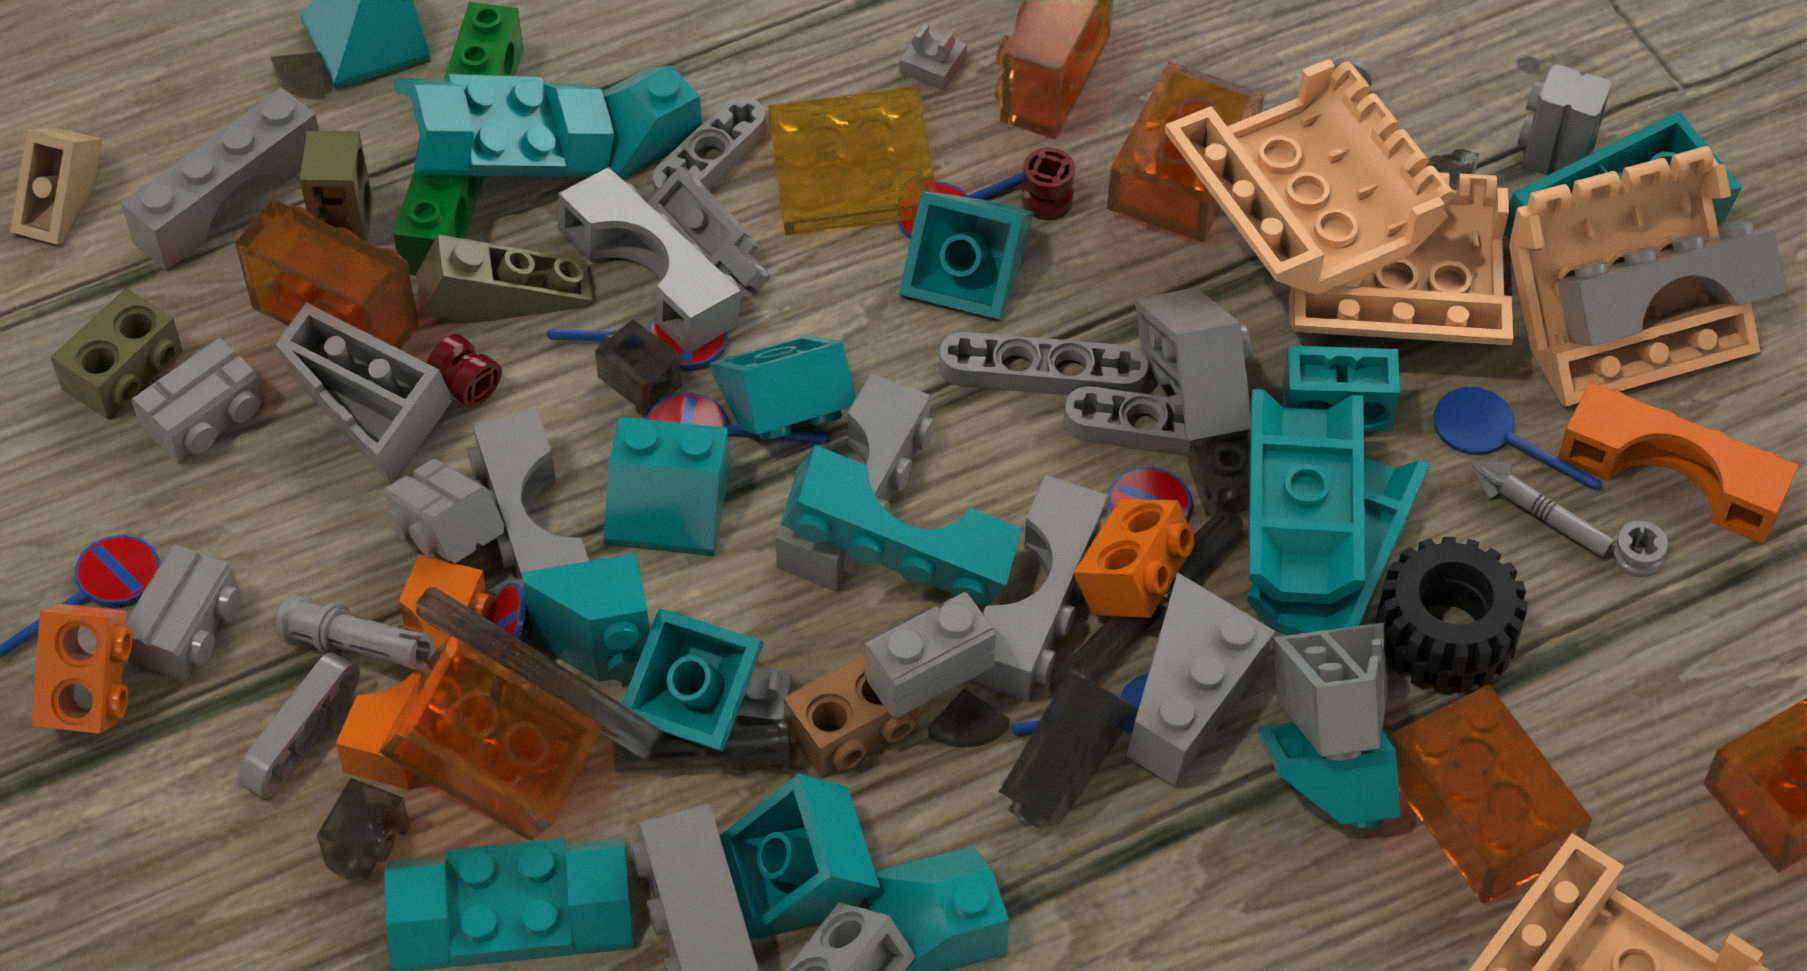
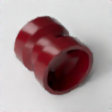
(1048, 183)
(466, 373)

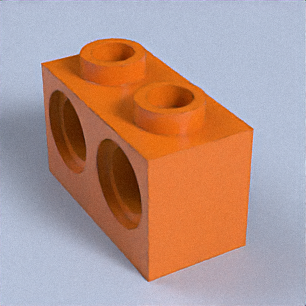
(1135, 558)
(64, 663)

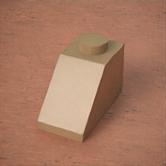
(54, 182)

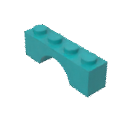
(837, 506)

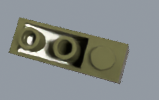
(495, 282)

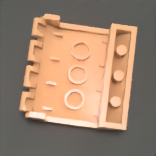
(1319, 180)
(1603, 222)
(1439, 292)
(1583, 923)

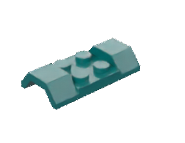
(508, 126)
(1306, 500)
(1387, 506)
(508, 904)

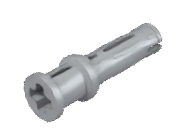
(337, 630)

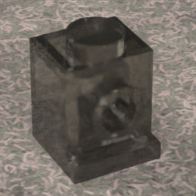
(638, 366)
(1221, 471)
(361, 829)

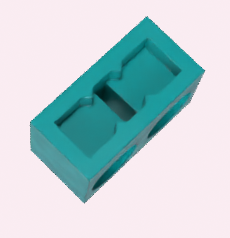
(1328, 375)

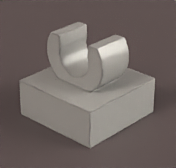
(933, 57)
(764, 697)

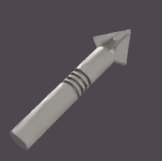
(1498, 479)

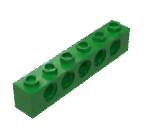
(444, 204)

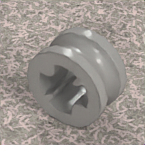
(1640, 533)

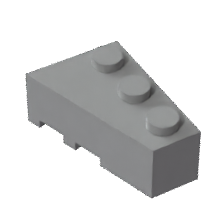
(1201, 356)
(365, 386)
(1196, 678)
(1334, 687)
(692, 893)

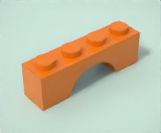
(1620, 433)
(375, 713)

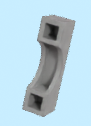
(177, 207)
(612, 221)
(1612, 300)
(886, 431)
(518, 468)
(1057, 534)

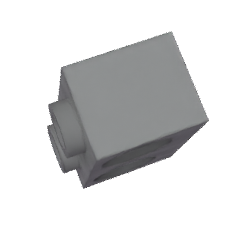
(854, 942)

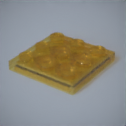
(850, 159)

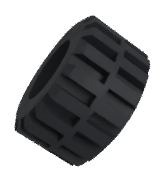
(1462, 579)

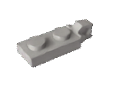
(710, 226)

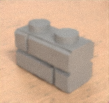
(1564, 120)
(199, 401)
(442, 511)
(181, 612)
(929, 655)

